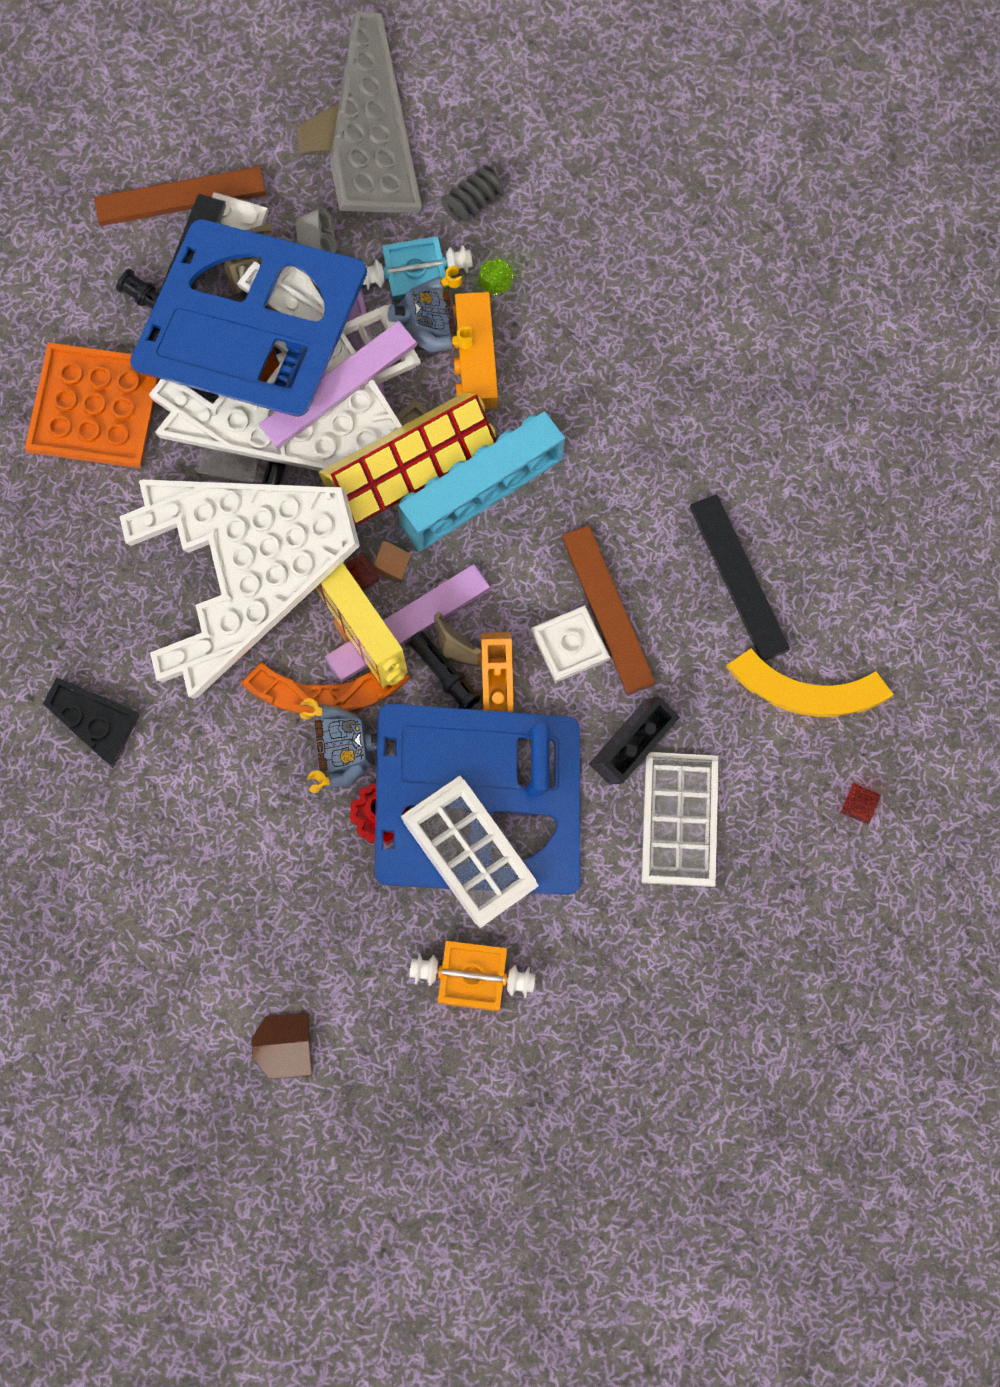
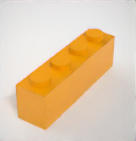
(476, 364)

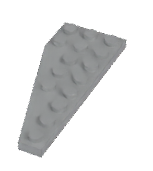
(370, 138)

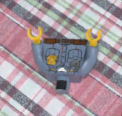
(430, 315)
(341, 745)

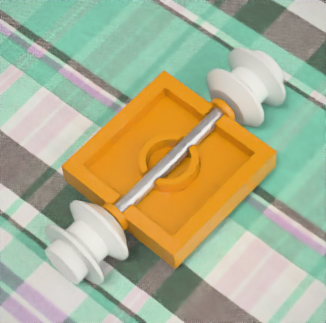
(472, 976)

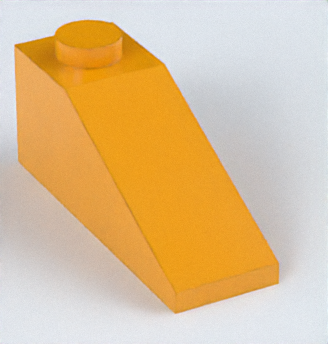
(497, 671)

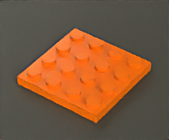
(91, 407)

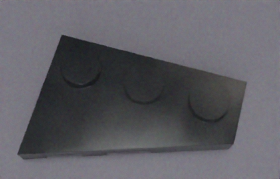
(92, 718)

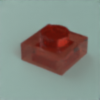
(362, 572)
(860, 803)

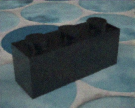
(634, 740)

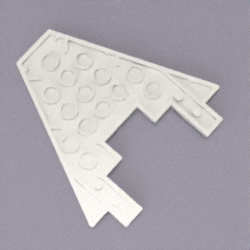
(234, 424)
(267, 556)

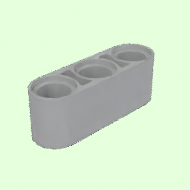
(316, 231)

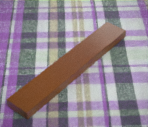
(176, 195)
(608, 610)

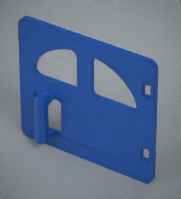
(226, 342)
(480, 747)

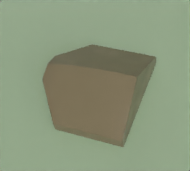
(453, 645)

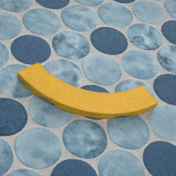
(804, 697)

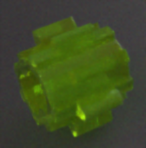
(495, 276)

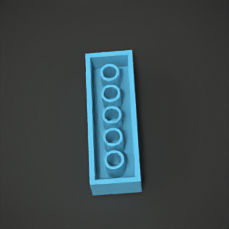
(481, 480)

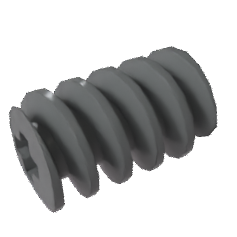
(472, 193)

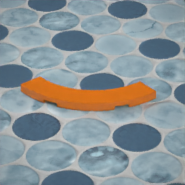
(289, 694)

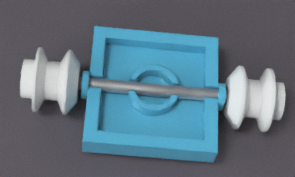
(413, 264)

